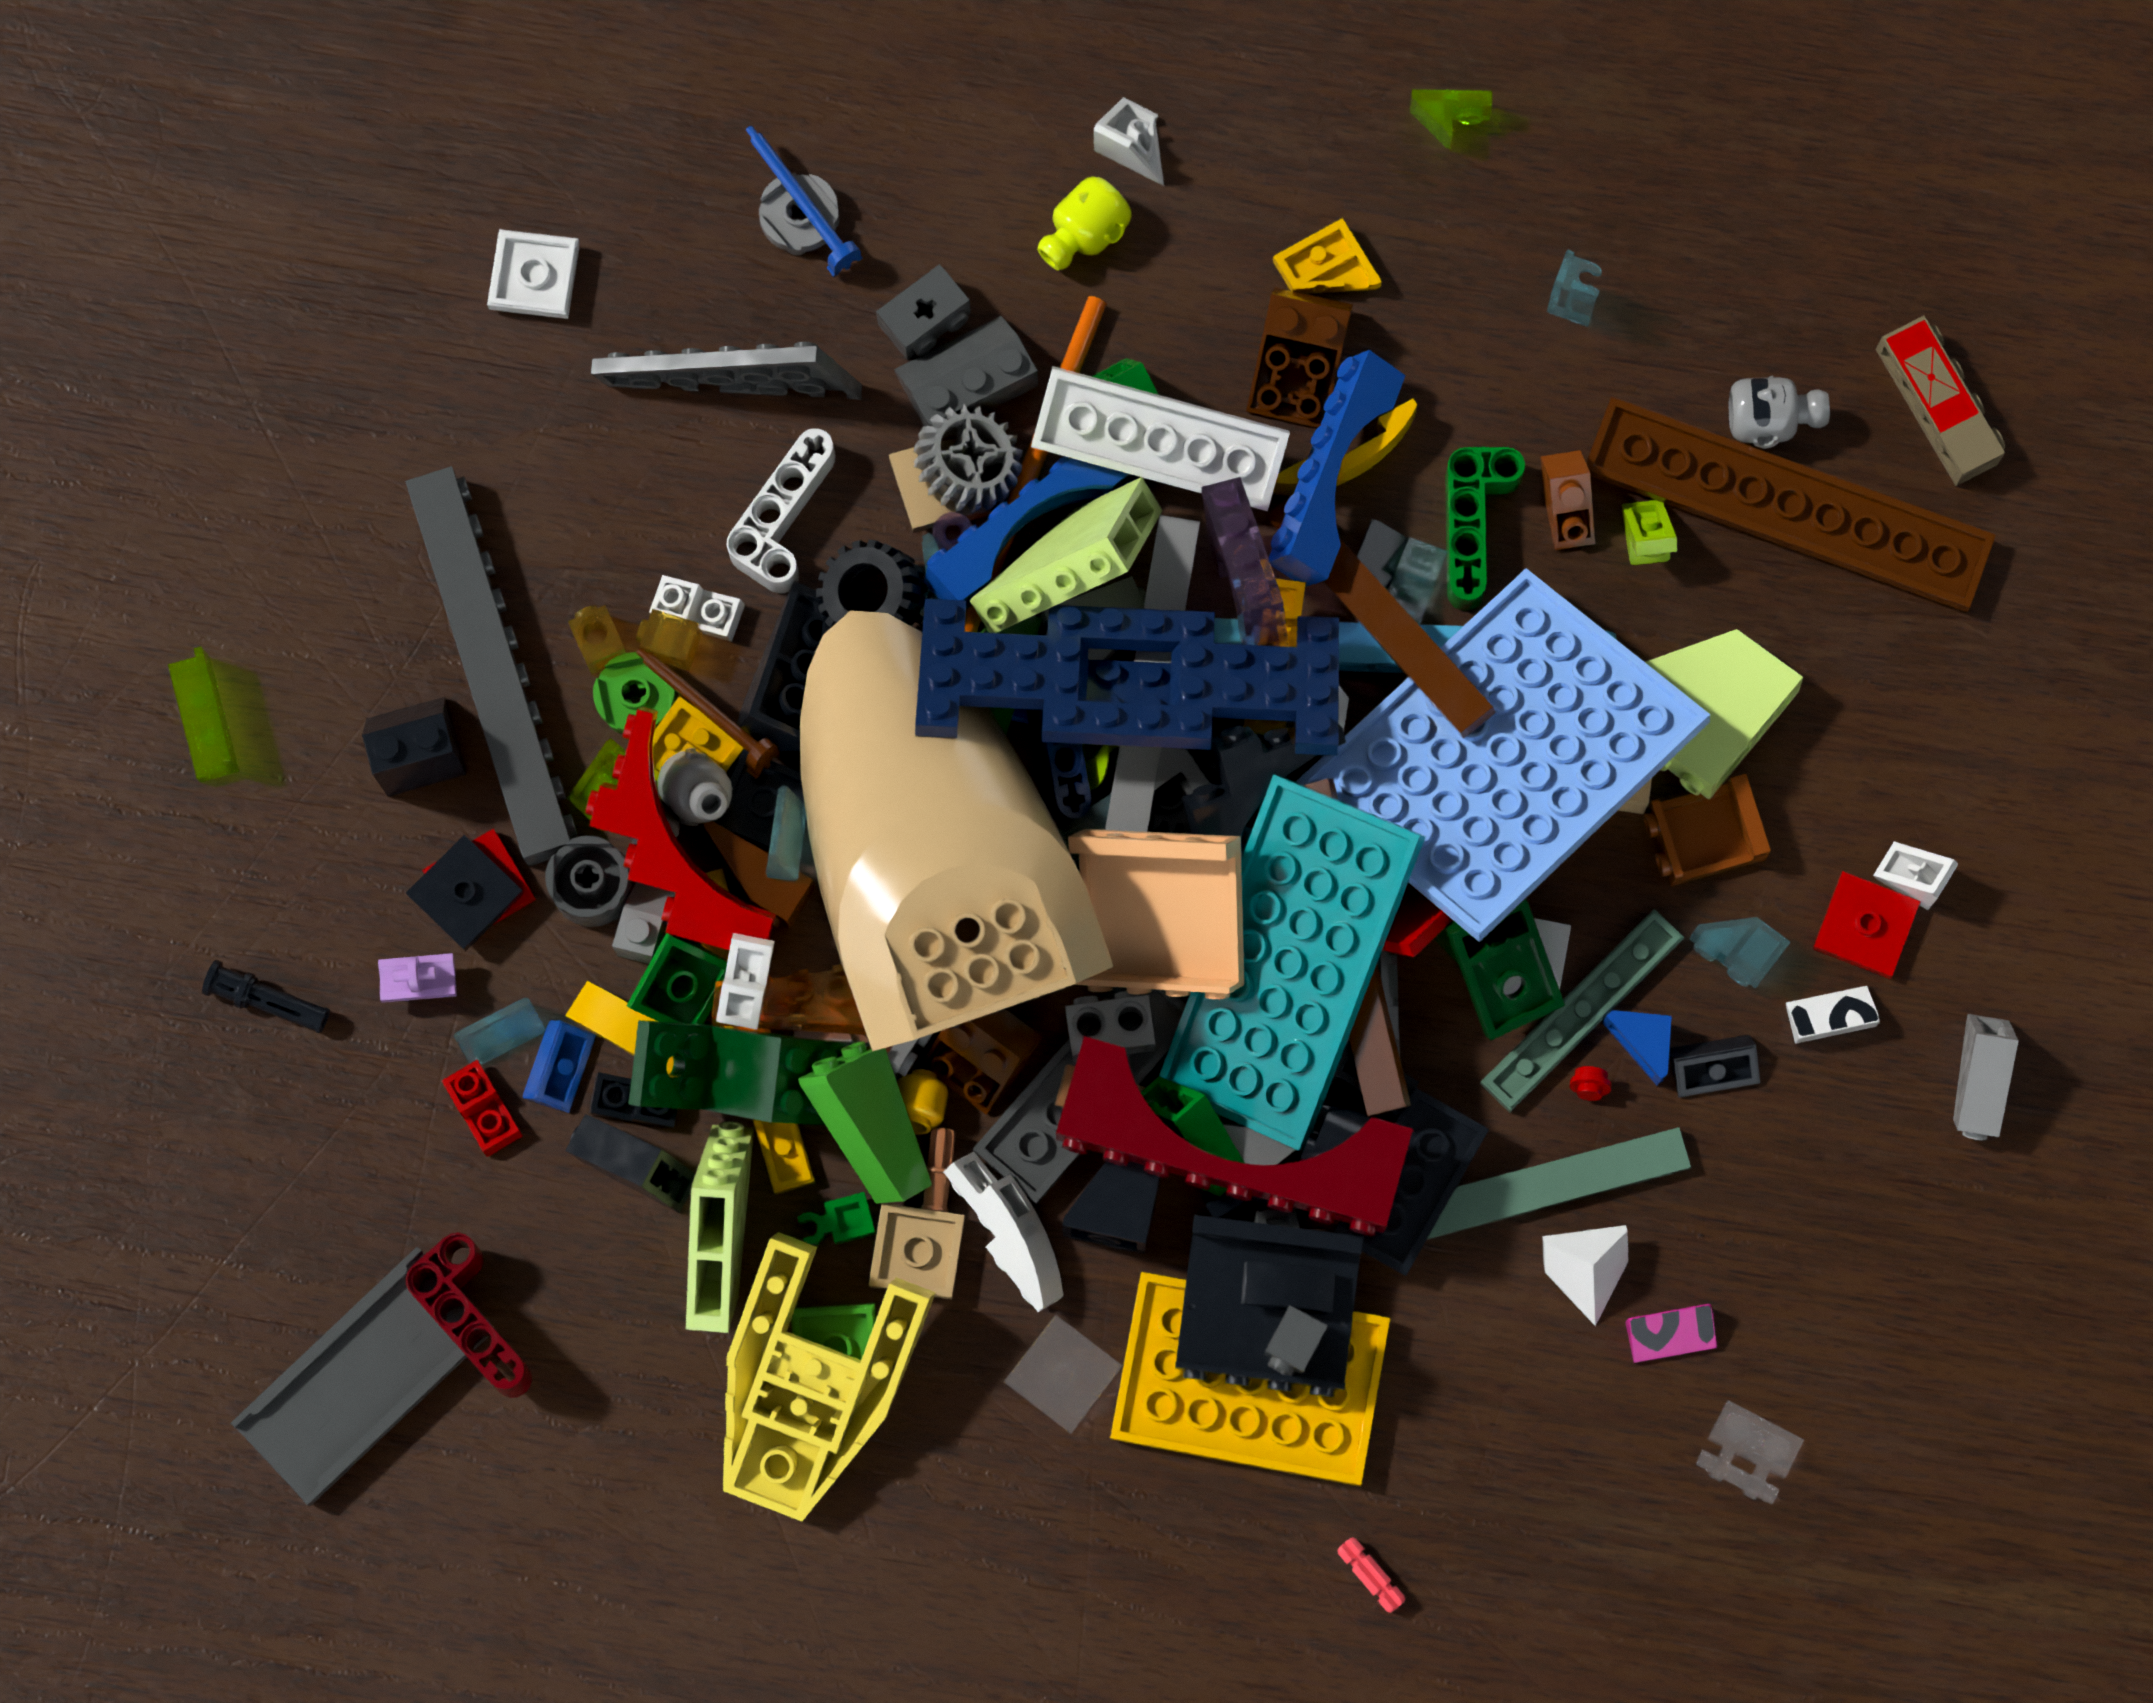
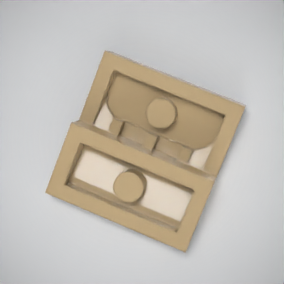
(920, 507)

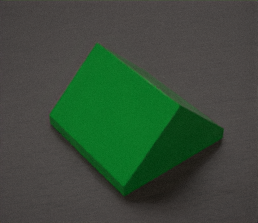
(679, 982)

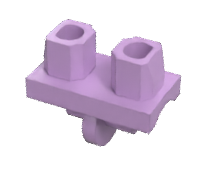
(417, 977)

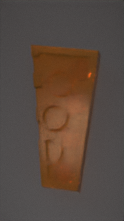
(806, 1003)

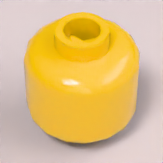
(924, 1099)

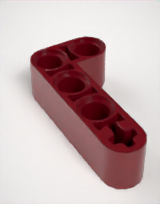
(472, 1324)

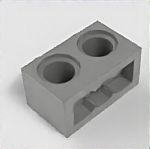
(1108, 1016)

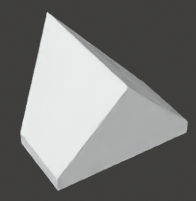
(1130, 138)
(1587, 1265)

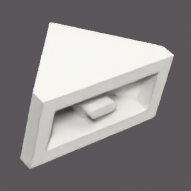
(1915, 873)

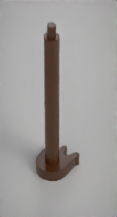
(759, 752)

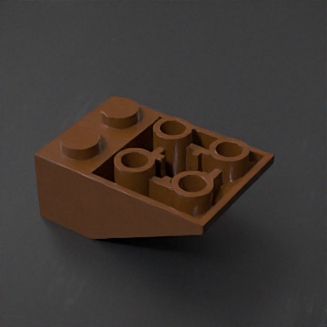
(1298, 356)

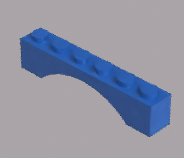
(1309, 535)
(970, 563)

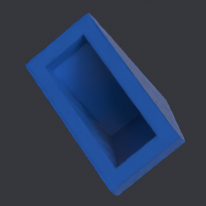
(1644, 1038)

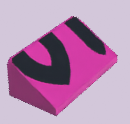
(1671, 1333)

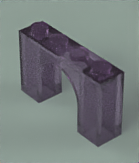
(1243, 558)

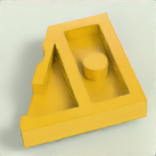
(1327, 263)

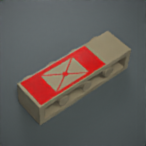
(1941, 400)

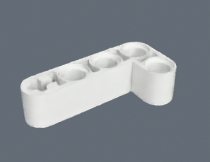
(788, 504)

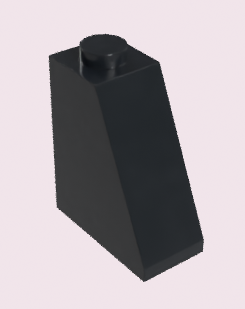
(631, 1162)

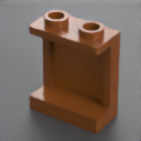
(1707, 835)

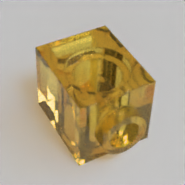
(670, 638)
(596, 654)

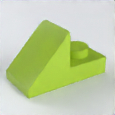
(1648, 532)

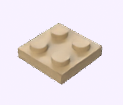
(917, 1248)

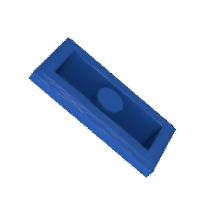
(559, 1065)

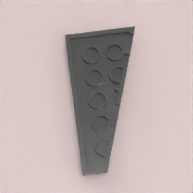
(754, 371)

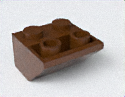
(982, 1056)

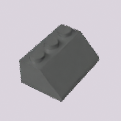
(972, 370)

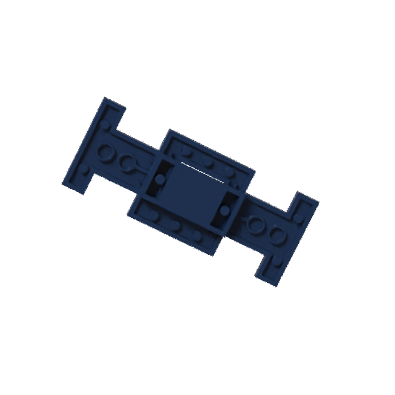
(1129, 699)

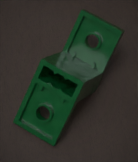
(1505, 952)
(727, 1070)

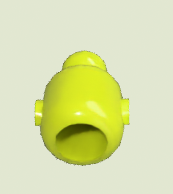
(1085, 222)

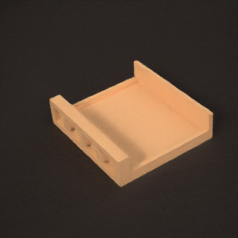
(1165, 910)

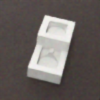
(745, 981)

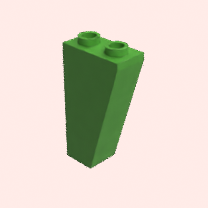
(869, 1121)

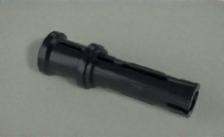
(247, 991)

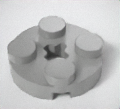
(790, 234)

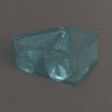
(1741, 945)

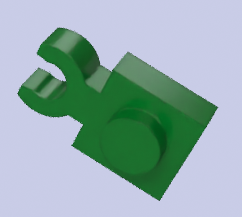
(845, 1219)

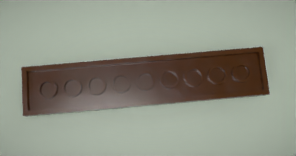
(1790, 504)

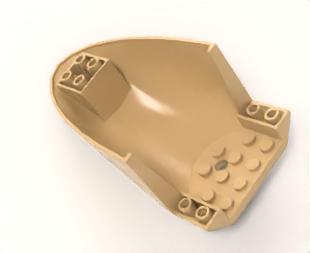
(930, 835)

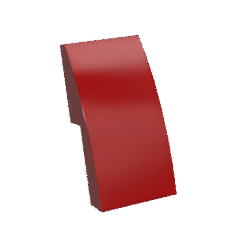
(482, 1108)

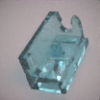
(1571, 297)

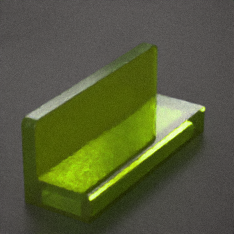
(203, 716)

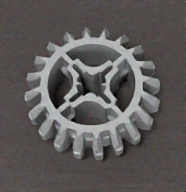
(958, 470)

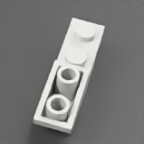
(1020, 1239)

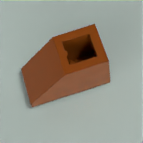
(1568, 499)

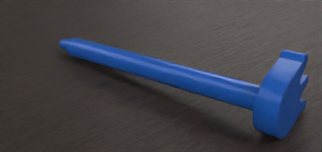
(842, 253)

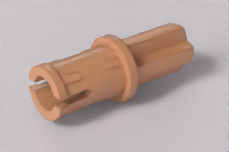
(939, 1159)

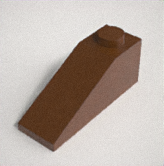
(749, 868)

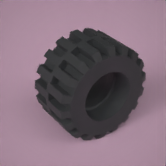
(857, 565)

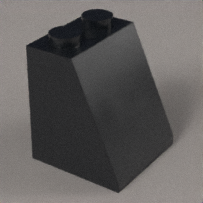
(413, 747)
(1115, 1208)

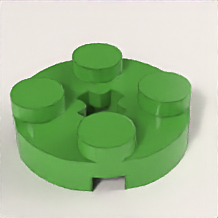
(615, 682)

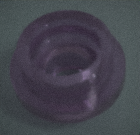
(943, 522)

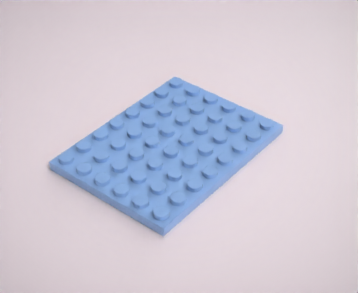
(1513, 799)

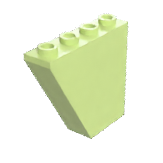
(1071, 558)
(1741, 691)
(718, 1227)

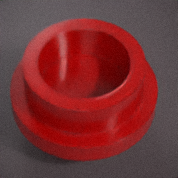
(1590, 1083)

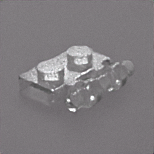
(1754, 1440)

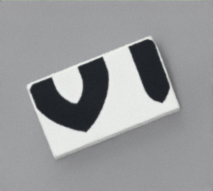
(1832, 1014)

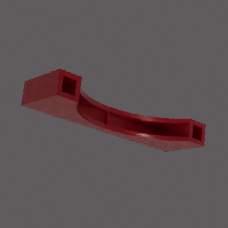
(1344, 1184)

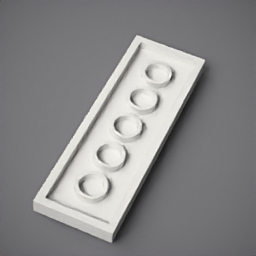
(1157, 436)

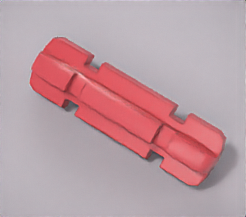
(1371, 1574)

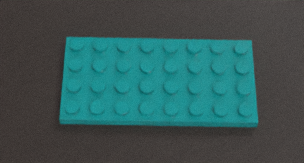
(1314, 923)

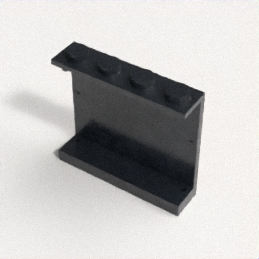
(1231, 1337)

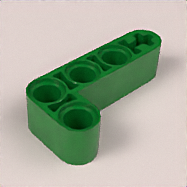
(1473, 528)

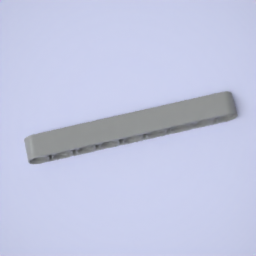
(1166, 590)

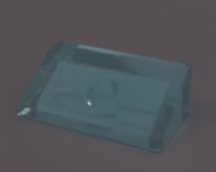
(786, 836)
(500, 1032)

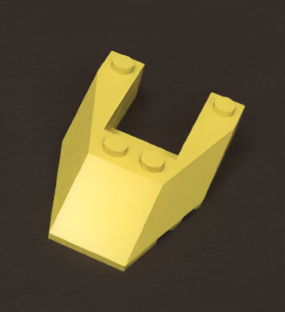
(801, 1406)

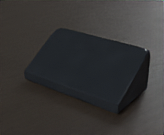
(1382, 551)
(1714, 1065)

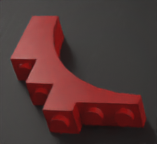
(633, 809)

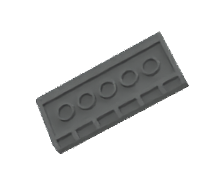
(352, 1385)

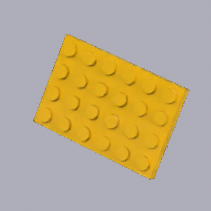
(1243, 1423)

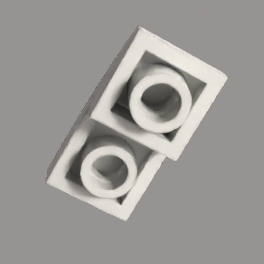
(714, 612)

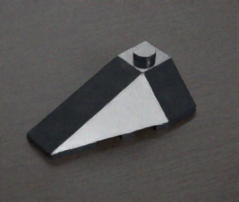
(778, 686)

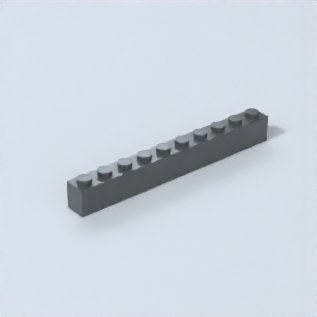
(490, 664)

